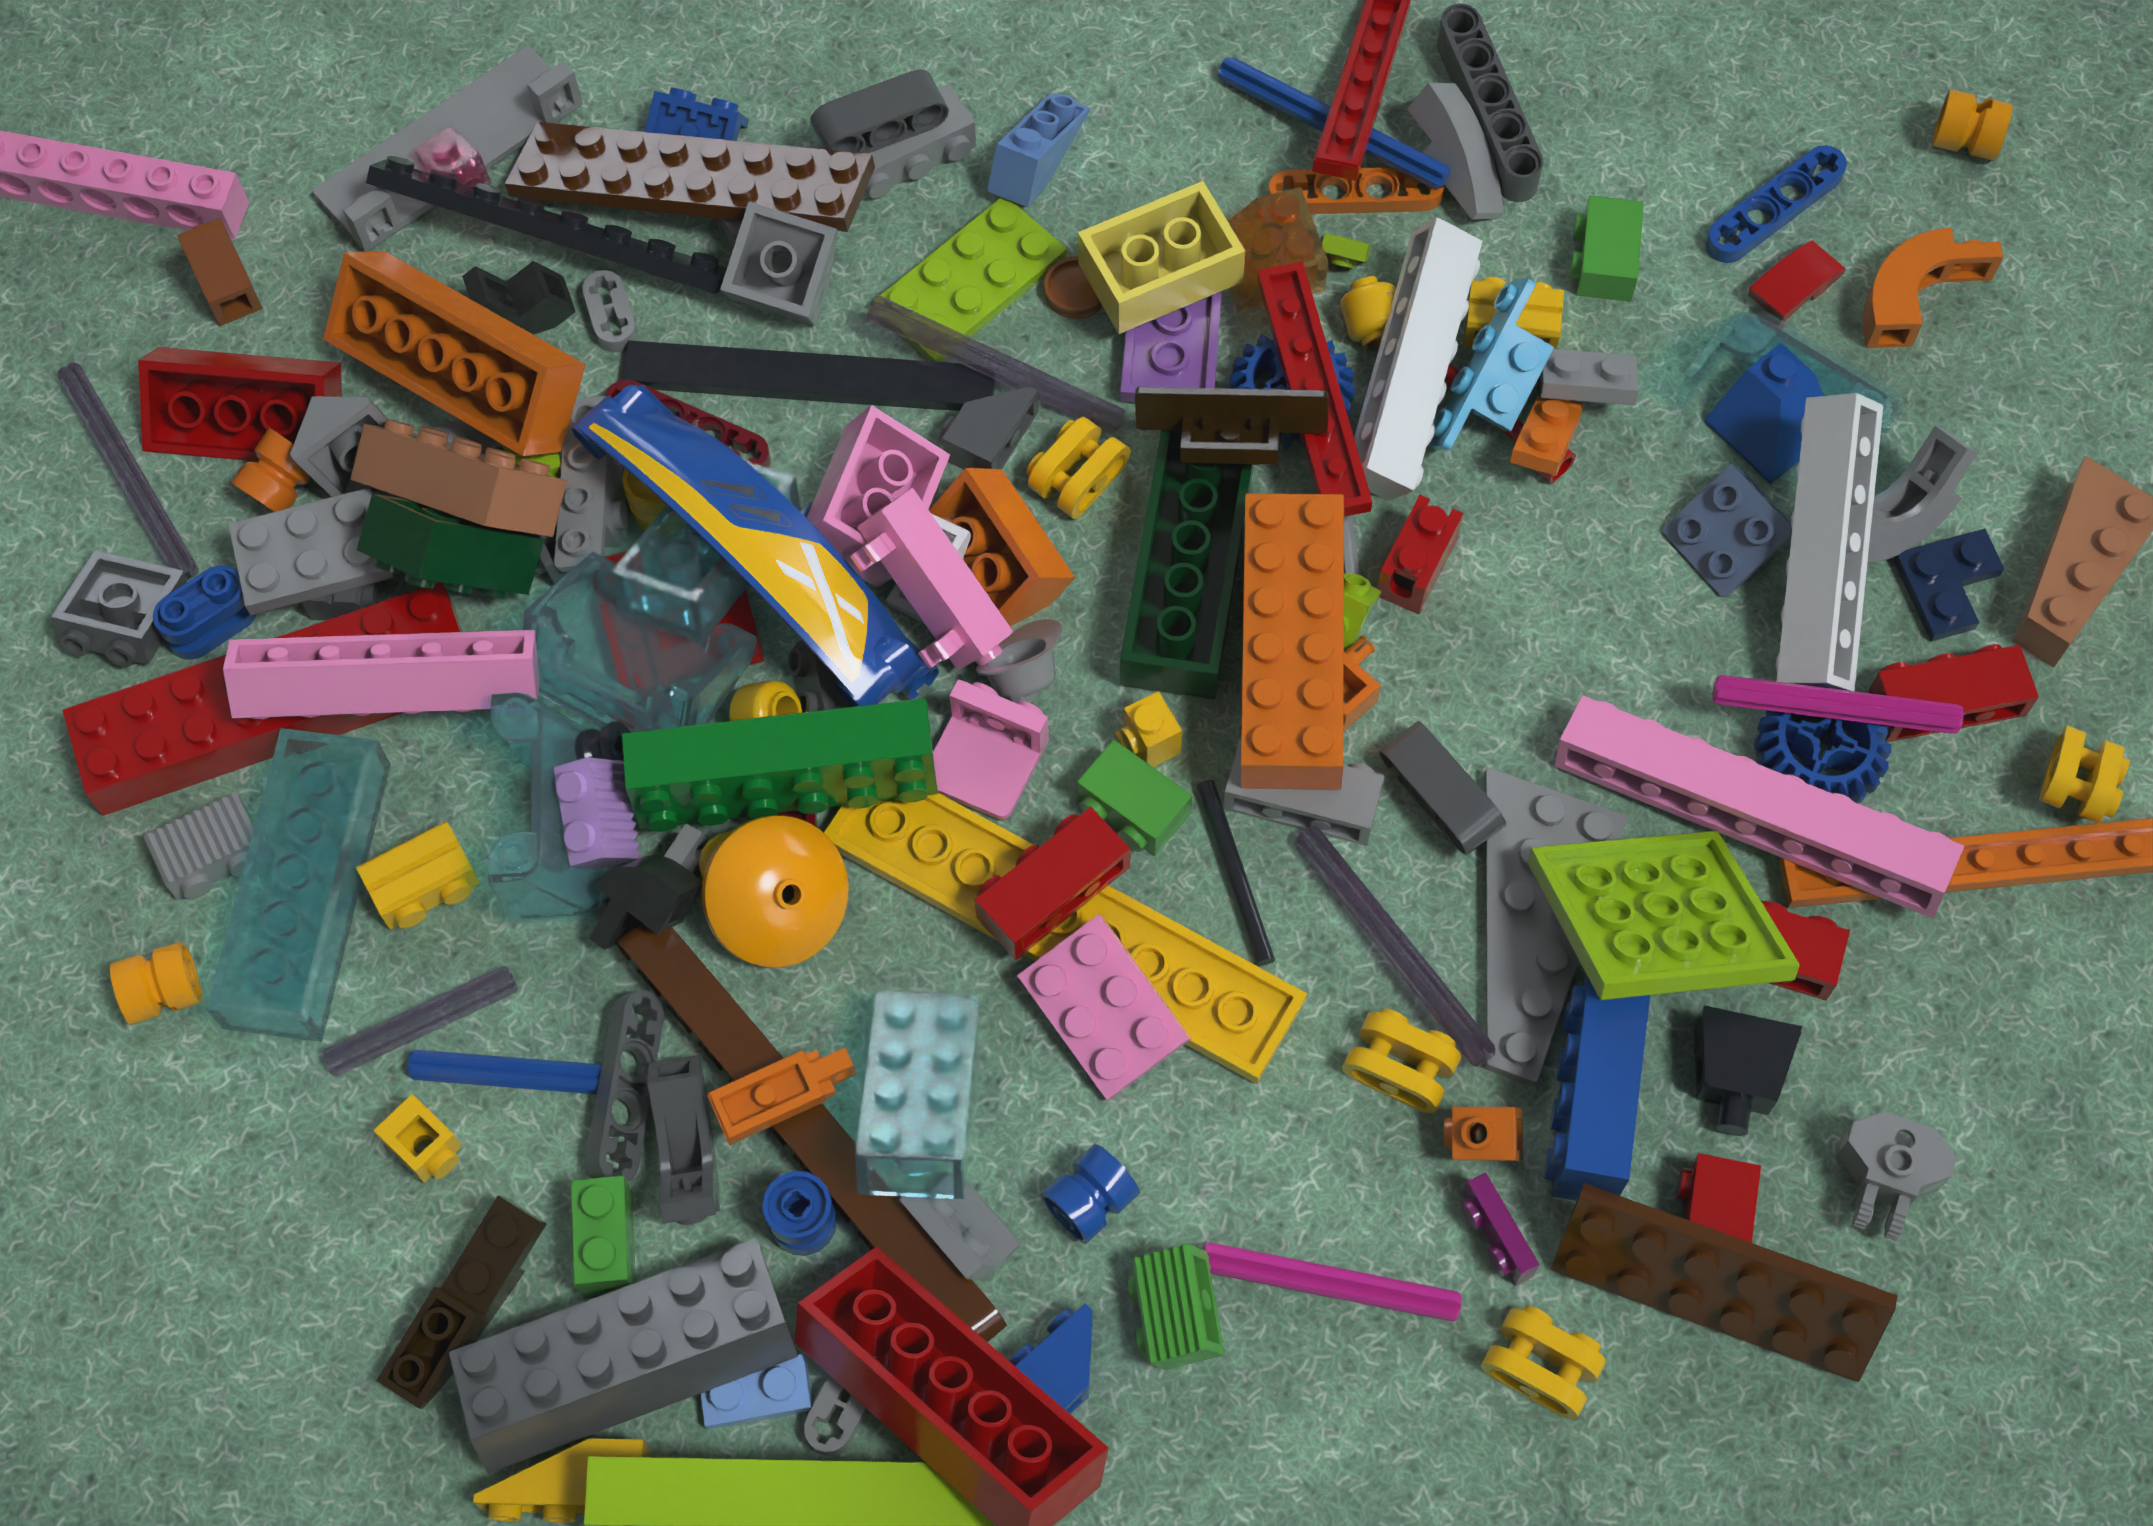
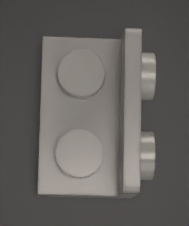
(965, 1231)

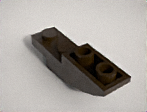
(464, 1303)

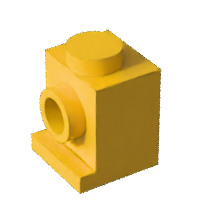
(1151, 730)
(408, 1128)

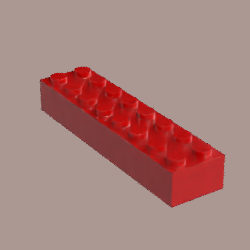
(182, 726)

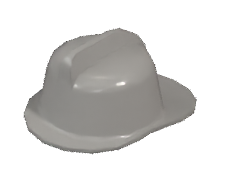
(1026, 661)

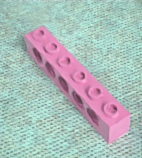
(118, 184)

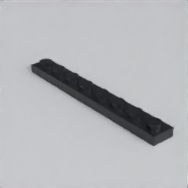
(530, 218)

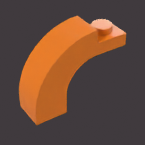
(1926, 259)

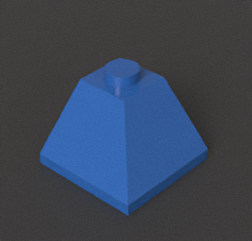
(1765, 412)

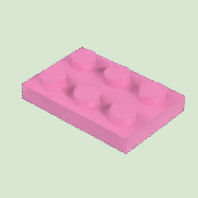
(1104, 1007)

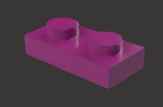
(1509, 1249)

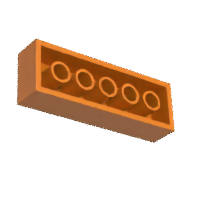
(454, 352)
(1293, 642)

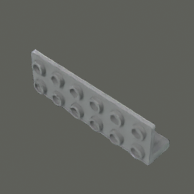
(489, 113)

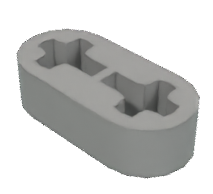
(601, 313)
(823, 1410)

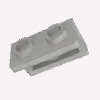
(1590, 377)

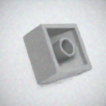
(781, 264)

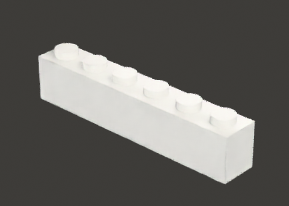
(1415, 356)
(1830, 541)

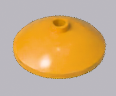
(746, 887)

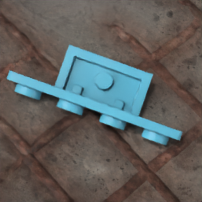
(1499, 373)

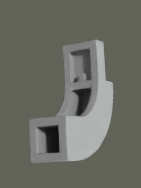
(1920, 497)

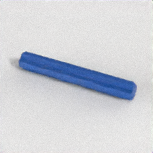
(504, 1071)

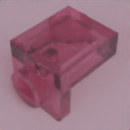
(453, 154)

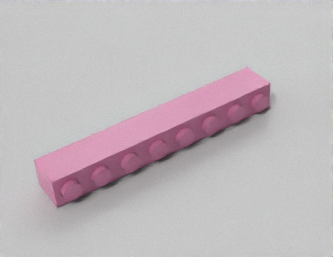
(1759, 806)

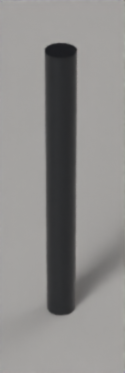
(1235, 873)

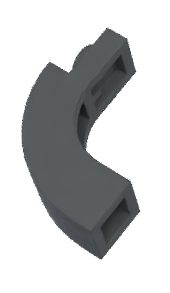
(684, 1141)

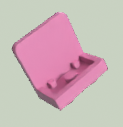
(988, 749)

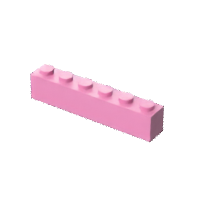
(378, 673)

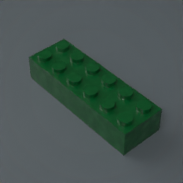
(1185, 574)

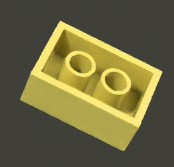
(1161, 257)

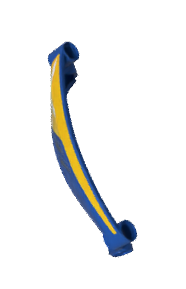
(761, 541)

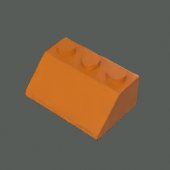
(1006, 543)

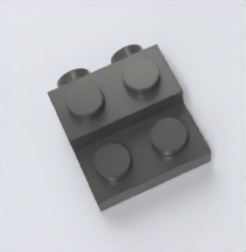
(113, 608)

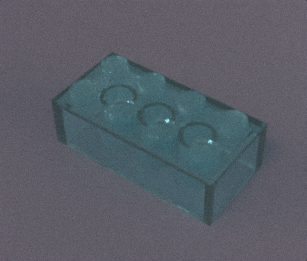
(678, 578)
(918, 1095)

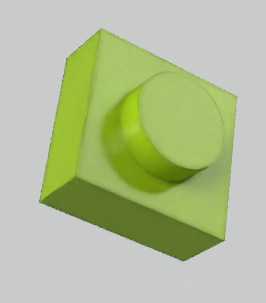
(1345, 250)

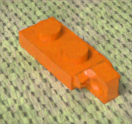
(1547, 434)
(778, 1092)

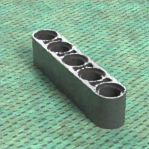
(1483, 82)

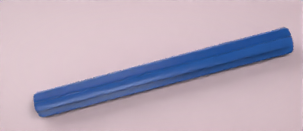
(1315, 113)

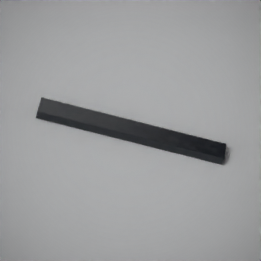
(804, 376)

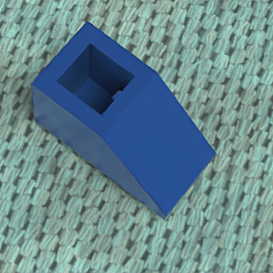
(1063, 1359)

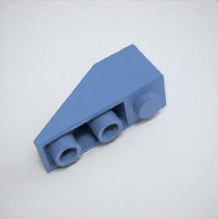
(1035, 148)

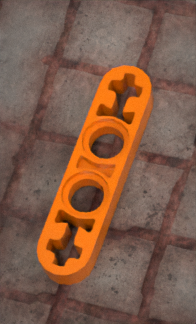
(1356, 197)

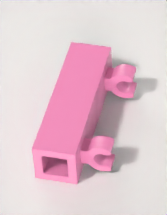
(933, 582)

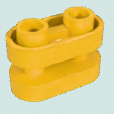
(1073, 444)
(2106, 772)
(1392, 1034)
(1574, 1354)

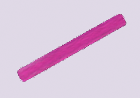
(1838, 704)
(1334, 1282)

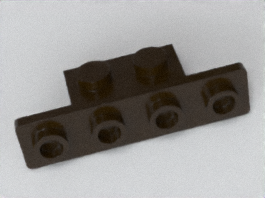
(1231, 423)

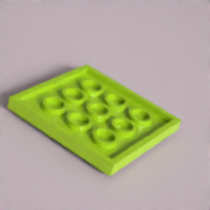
(1661, 915)

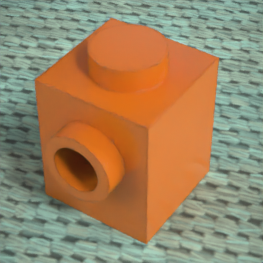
(1503, 1137)

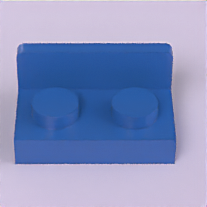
(682, 115)

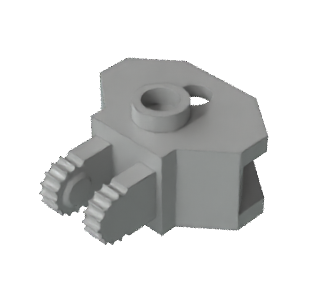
(1893, 1166)

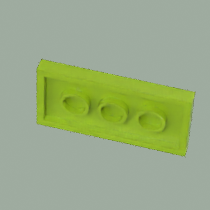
(978, 271)

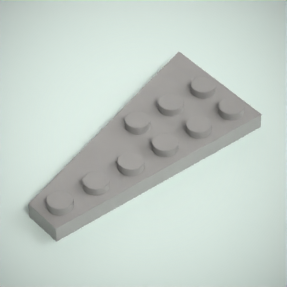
(1526, 948)

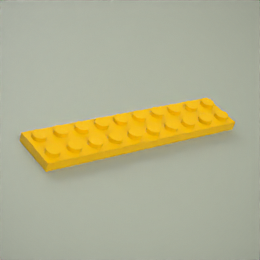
(949, 852)

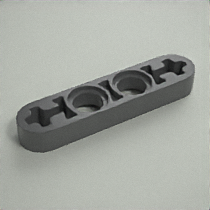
(618, 1085)

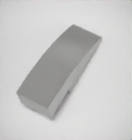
(1461, 146)

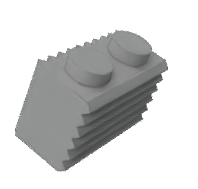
(202, 846)

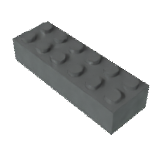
(621, 1355)

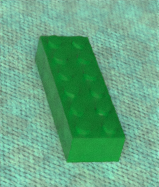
(780, 764)

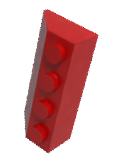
(226, 400)

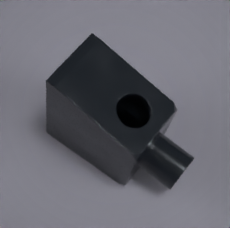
(1741, 1064)

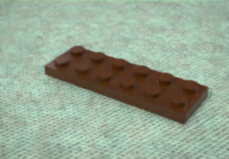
(1723, 1282)

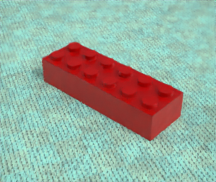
(949, 1394)

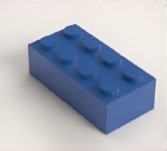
(1599, 1092)

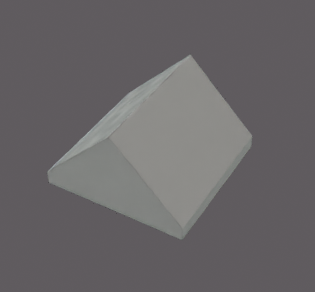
(331, 438)

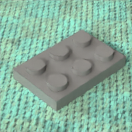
(303, 552)

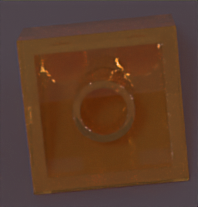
(1277, 233)

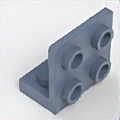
(1729, 530)

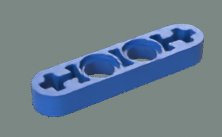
(1775, 204)

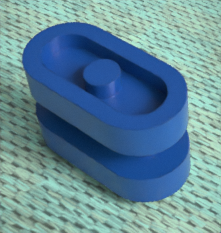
(203, 613)

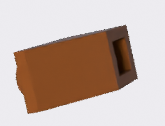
(219, 271)

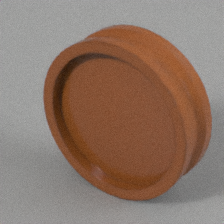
(1069, 290)

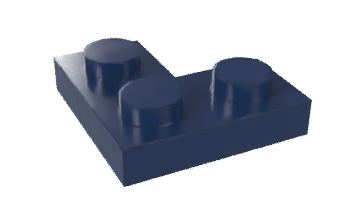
(1936, 579)

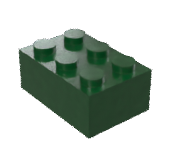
(447, 549)

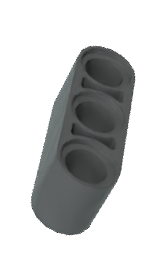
(881, 114)
(1442, 788)

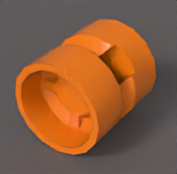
(273, 475)

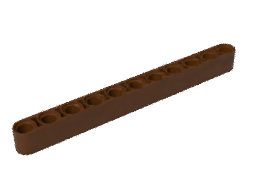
(814, 1135)

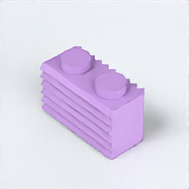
(595, 813)

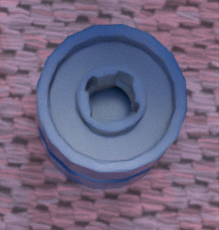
(1090, 1193)
(799, 1213)

